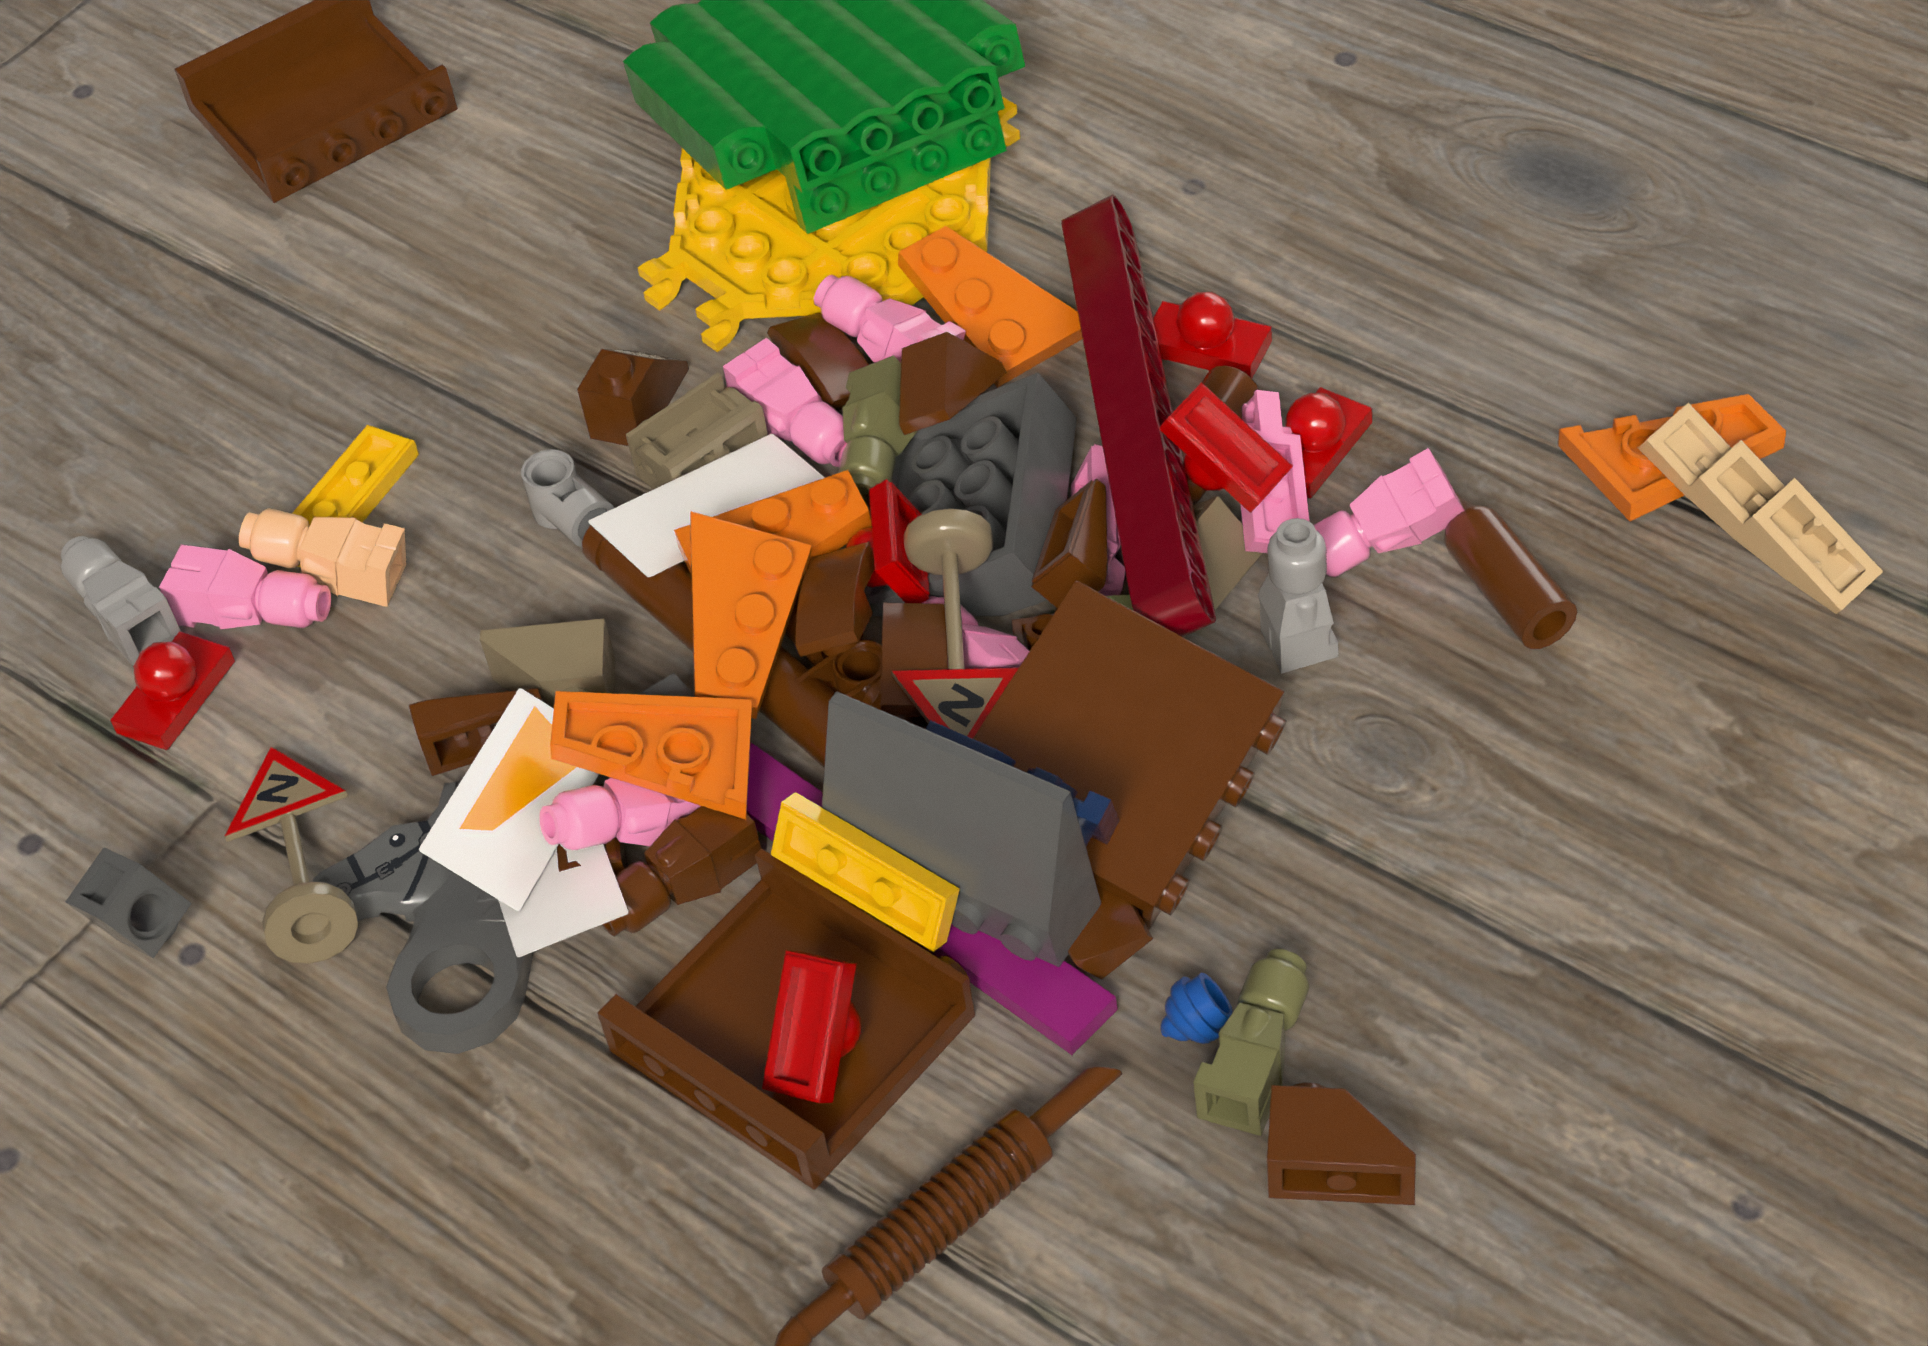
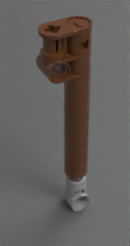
(794, 696)

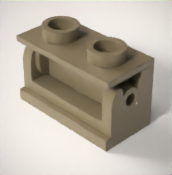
(694, 432)

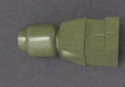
(873, 425)
(1252, 1045)

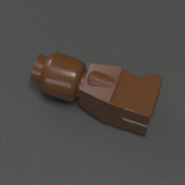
(685, 864)

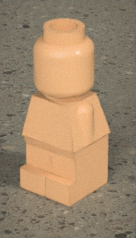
(337, 552)

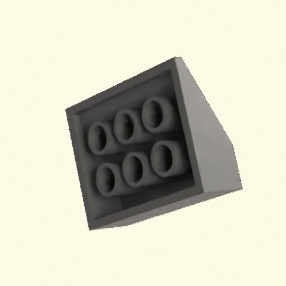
(1003, 461)
(968, 820)

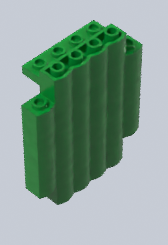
(829, 93)

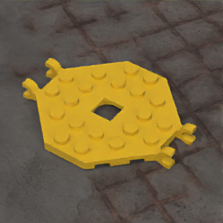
(761, 264)

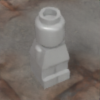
(118, 596)
(1293, 599)

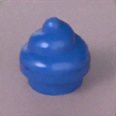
(1195, 1010)

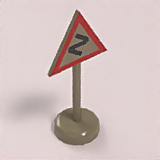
(958, 698)
(309, 918)

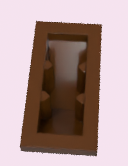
(942, 379)

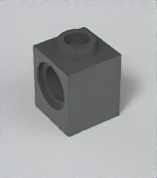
(128, 902)

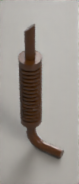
(941, 1210)

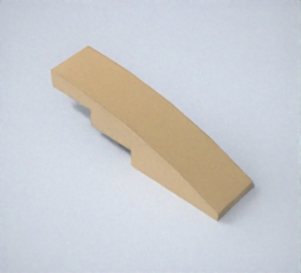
(1759, 512)

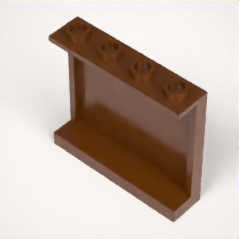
(312, 93)
(1143, 723)
(714, 1013)

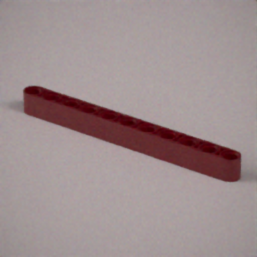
(1131, 403)

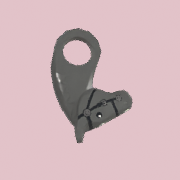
(450, 927)

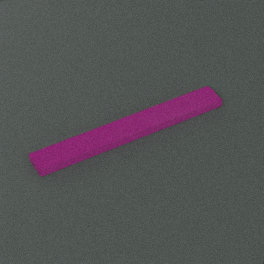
(1047, 997)

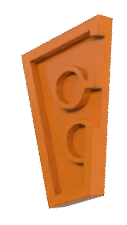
(990, 301)
(1631, 480)
(816, 514)
(740, 605)
(660, 742)

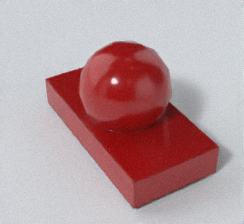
(1208, 335)
(1327, 432)
(1223, 449)
(889, 519)
(170, 688)
(811, 1026)

